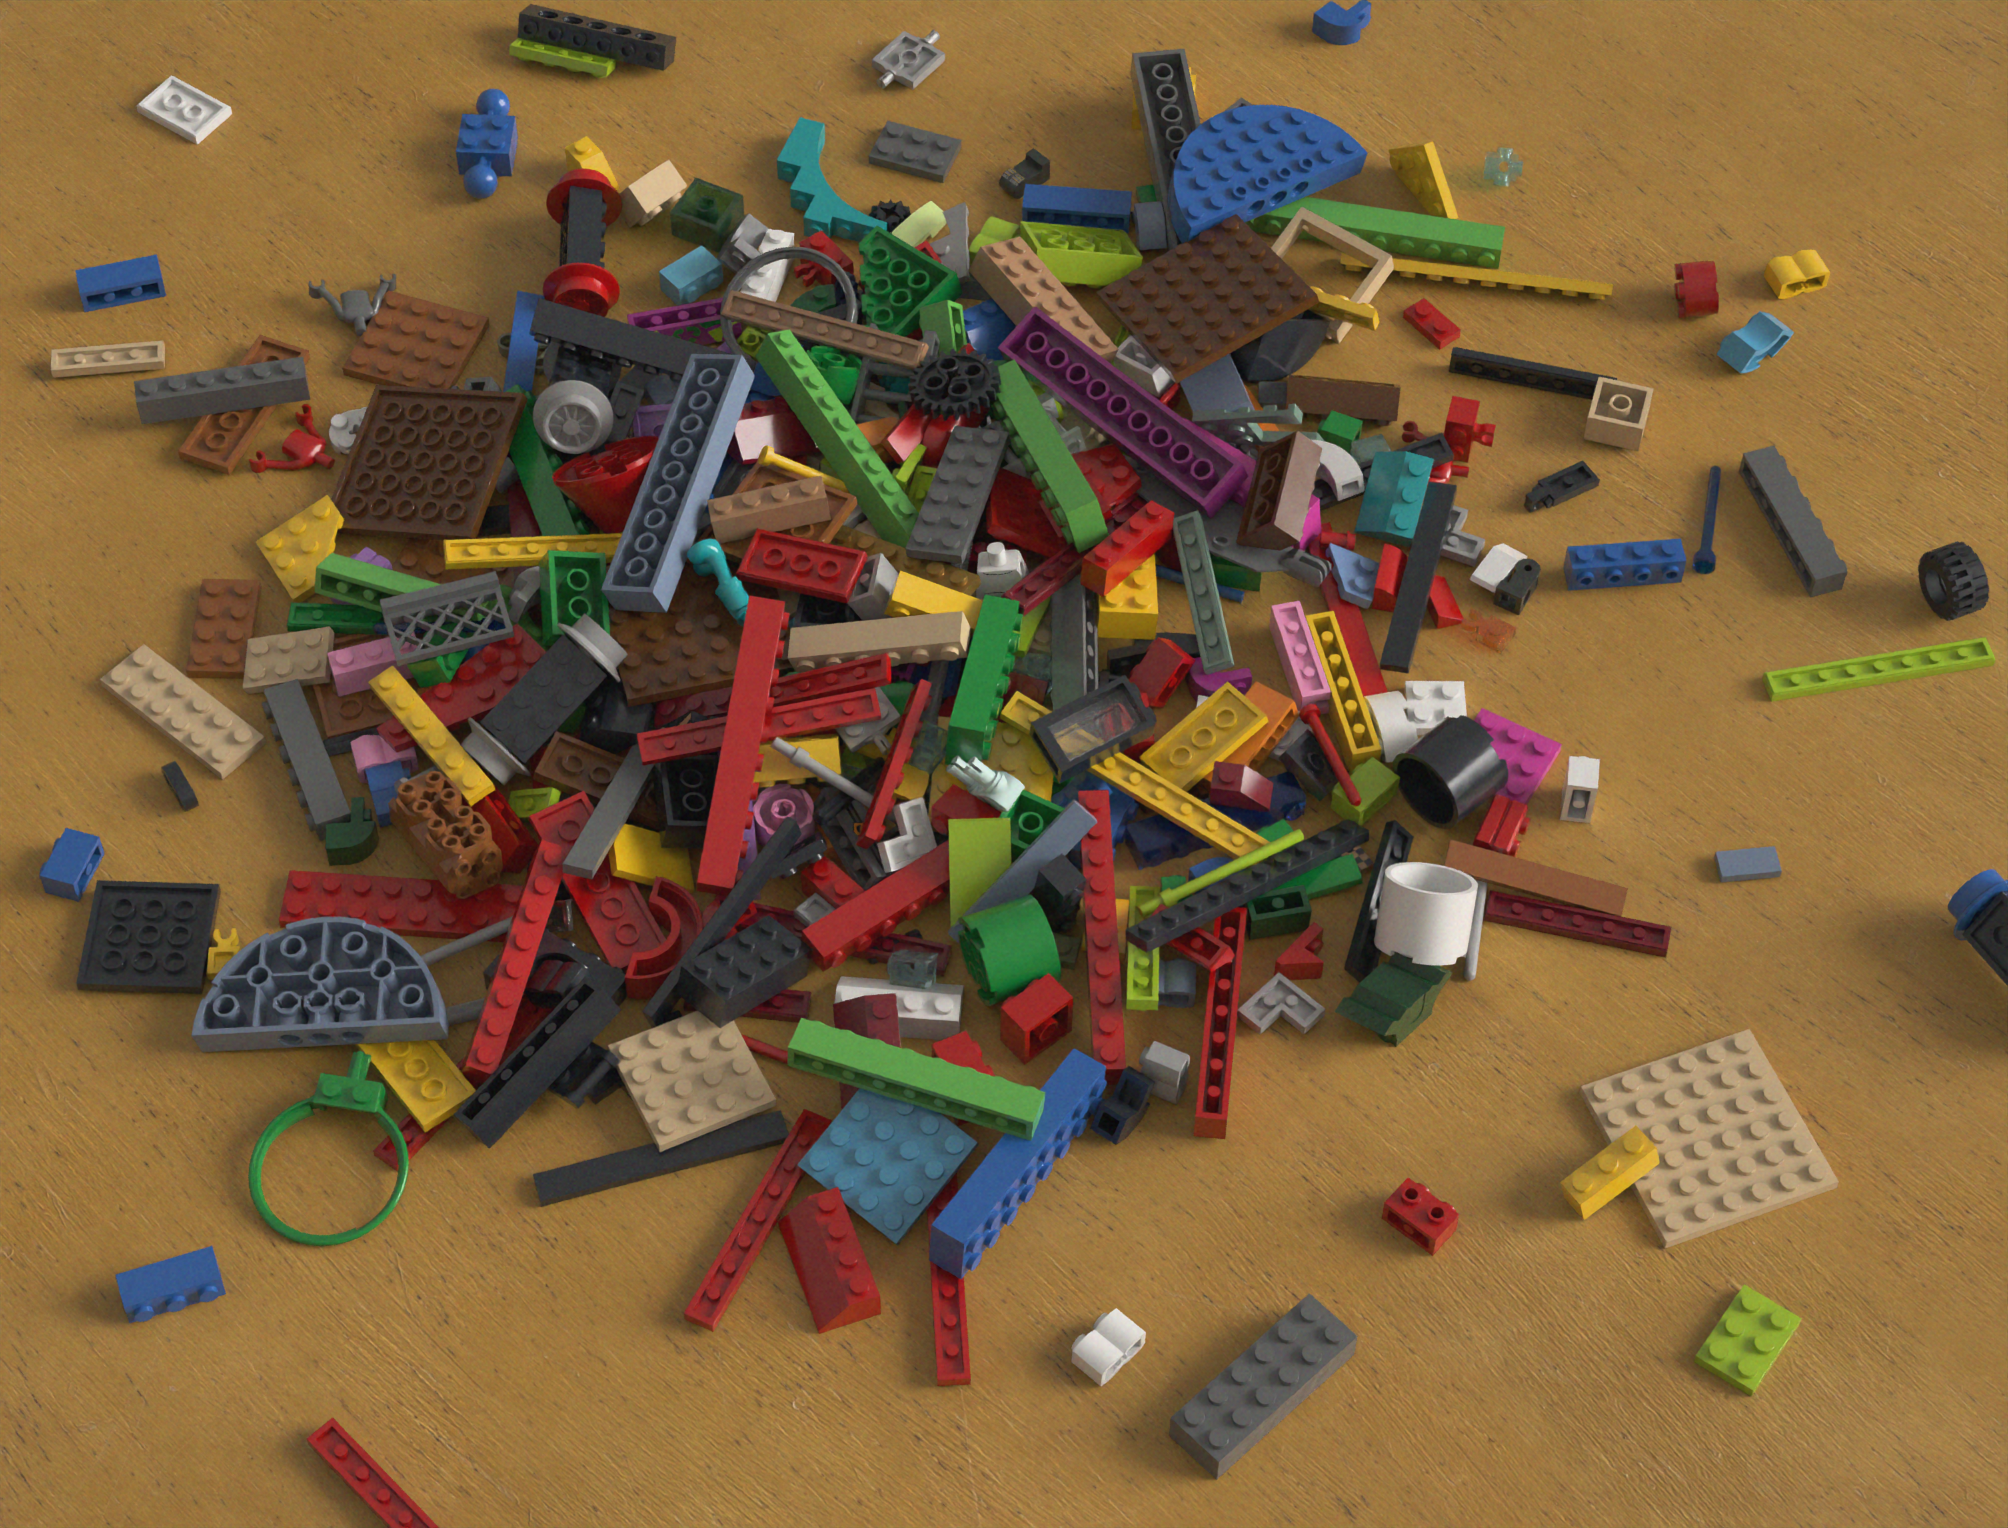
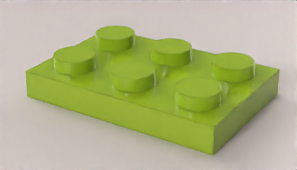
(1747, 1340)

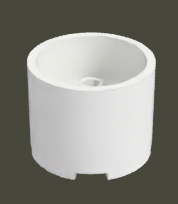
(1425, 912)

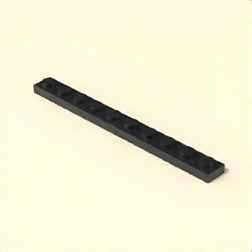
(1246, 885)

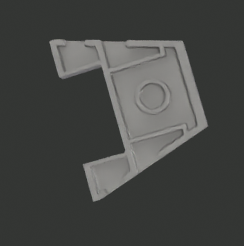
(954, 247)

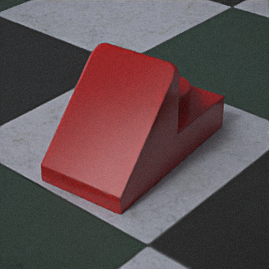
(1301, 958)

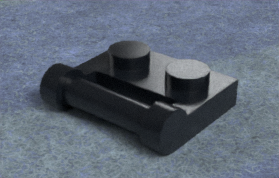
(583, 1074)

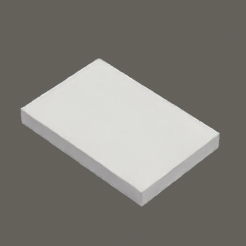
(184, 109)

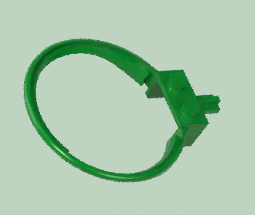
(340, 1092)

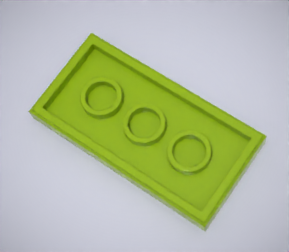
(976, 859)

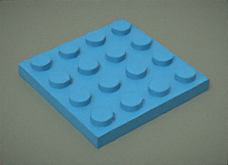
(888, 1159)

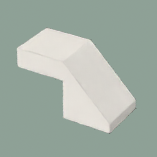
(1497, 566)

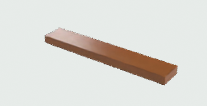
(1536, 879)

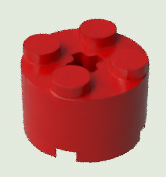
(1696, 289)

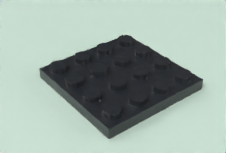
(149, 937)

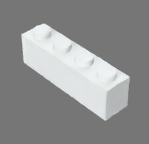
(769, 279)

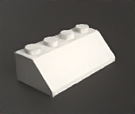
(921, 1012)

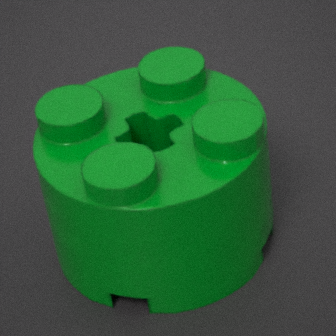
(837, 370)

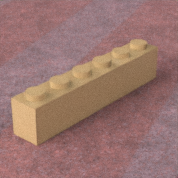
(902, 638)

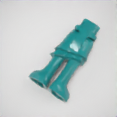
(710, 559)

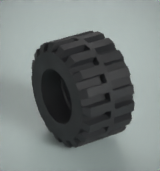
(1953, 581)

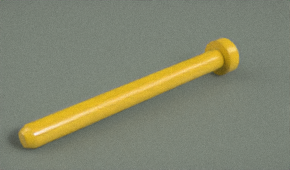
(768, 457)

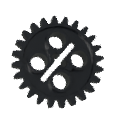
(954, 384)

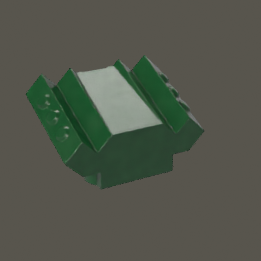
(1395, 997)

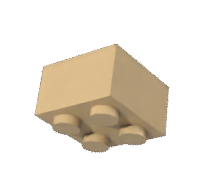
(651, 194)
(1618, 413)

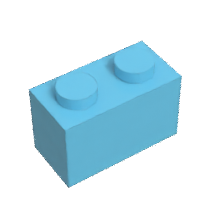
(691, 276)

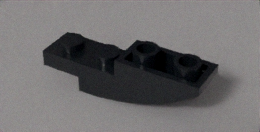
(1126, 658)

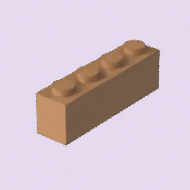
(769, 509)

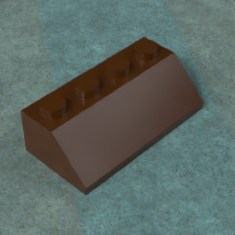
(1344, 396)
(1280, 493)

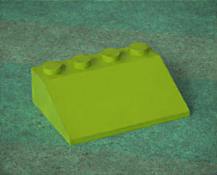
(1082, 253)

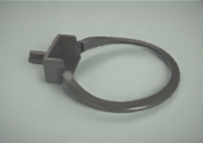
(780, 254)

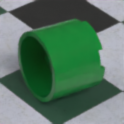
(1008, 948)

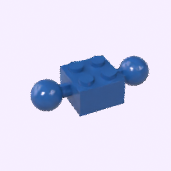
(486, 144)

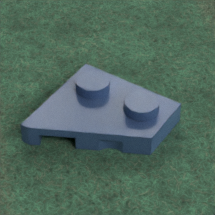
(1354, 575)

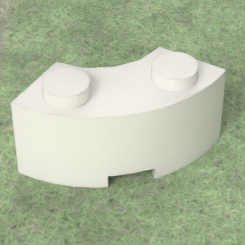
(1391, 723)

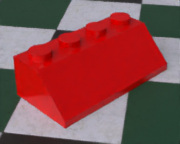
(829, 1261)

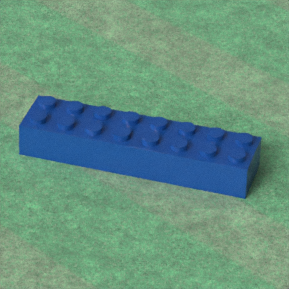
(1015, 1167)

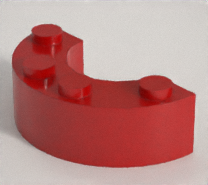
(681, 916)

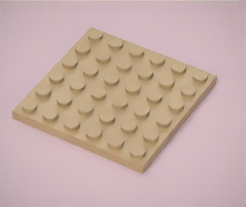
(1721, 1136)

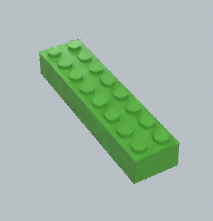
(1048, 460)

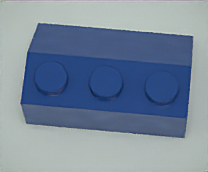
(987, 328)

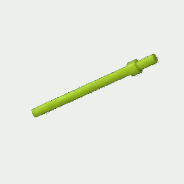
(1170, 897)

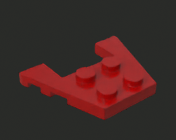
(1109, 472)

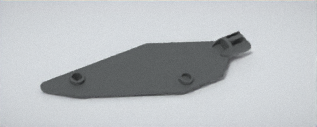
(1223, 531)

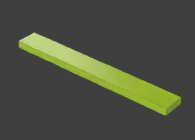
(1878, 669)

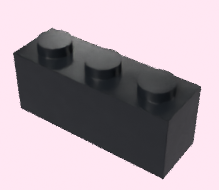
(1059, 893)

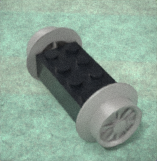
(575, 407)
(544, 699)

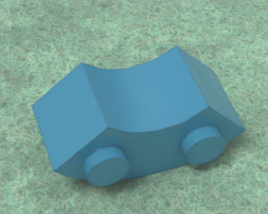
(1750, 344)

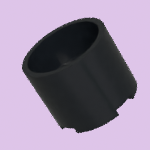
(1450, 771)

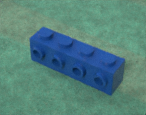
(1624, 564)

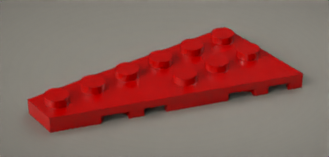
(474, 687)

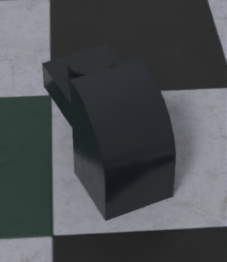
(1125, 1108)

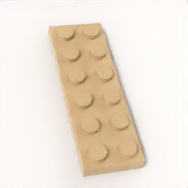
(183, 711)

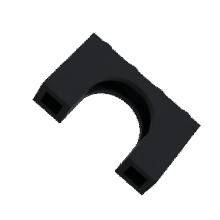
(554, 948)

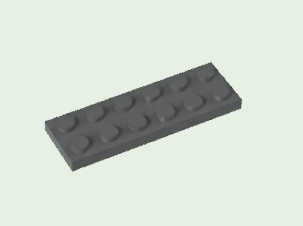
(958, 494)

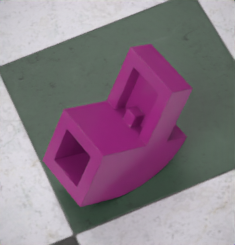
(1202, 684)

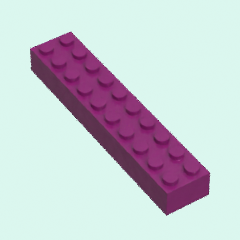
(1124, 412)

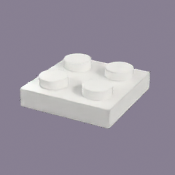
(1432, 702)

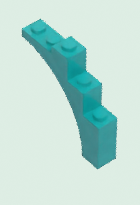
(812, 193)

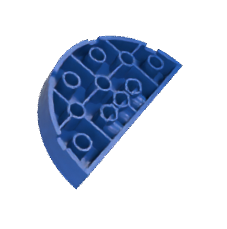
(1256, 163)

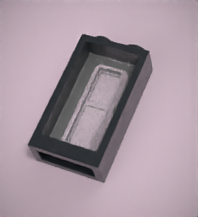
(1093, 728)

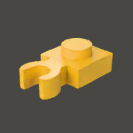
(221, 954)

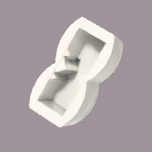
(1107, 1346)

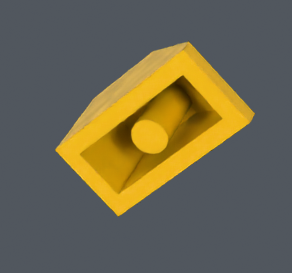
(587, 155)

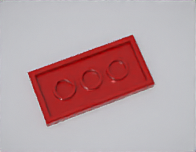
(802, 565)

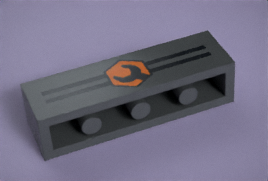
(843, 831)

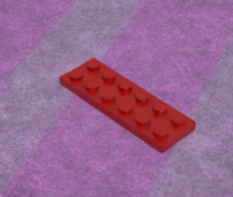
(606, 903)

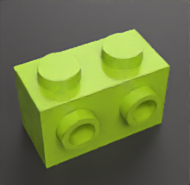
(1375, 786)

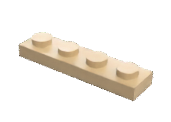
(107, 359)

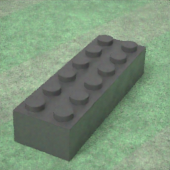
(1262, 1386)

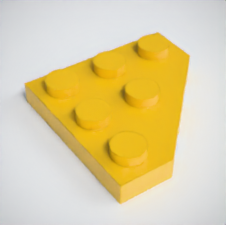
(1422, 174)
(301, 546)

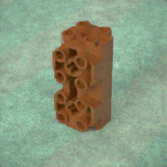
(447, 834)

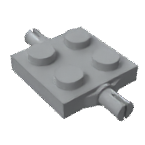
(908, 59)
(871, 732)

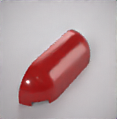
(939, 432)

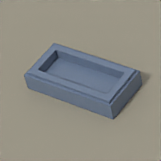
(1747, 864)

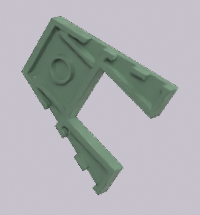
(1242, 425)

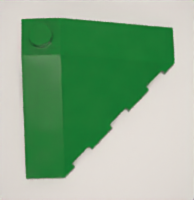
(900, 282)

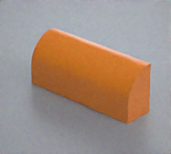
(1281, 716)

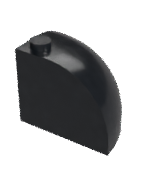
(1281, 349)

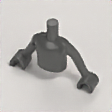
(355, 303)

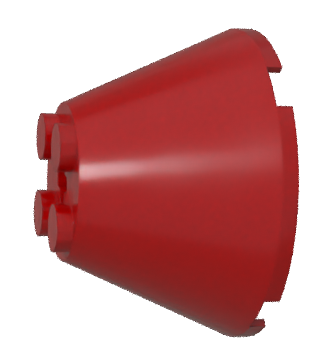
(607, 482)

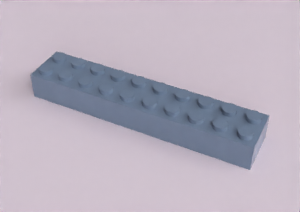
(678, 483)

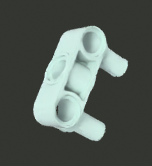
(990, 786)

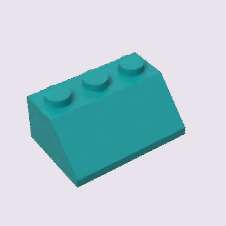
(1394, 496)

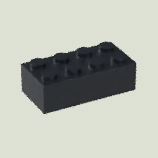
(744, 971)

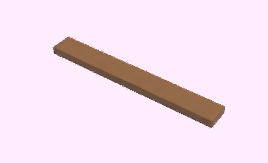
(825, 330)

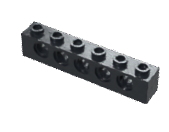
(596, 37)

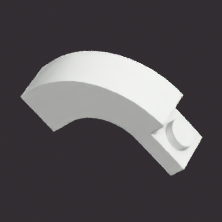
(1339, 471)

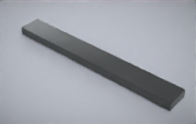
(609, 816)

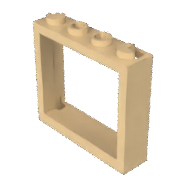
(1346, 242)

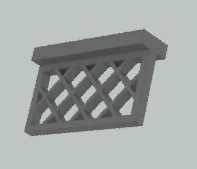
(442, 601)

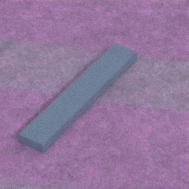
(1022, 874)

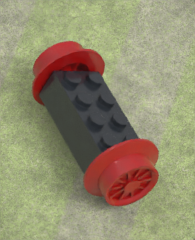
(583, 207)

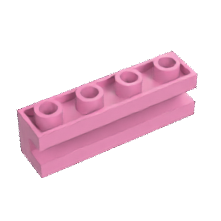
(1299, 656)

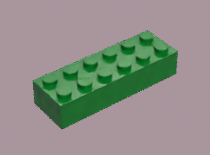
(984, 680)

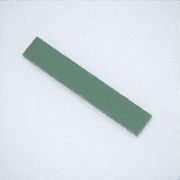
(1202, 593)

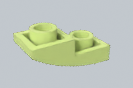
(922, 223)

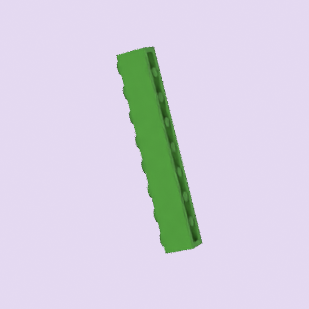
(916, 1078)

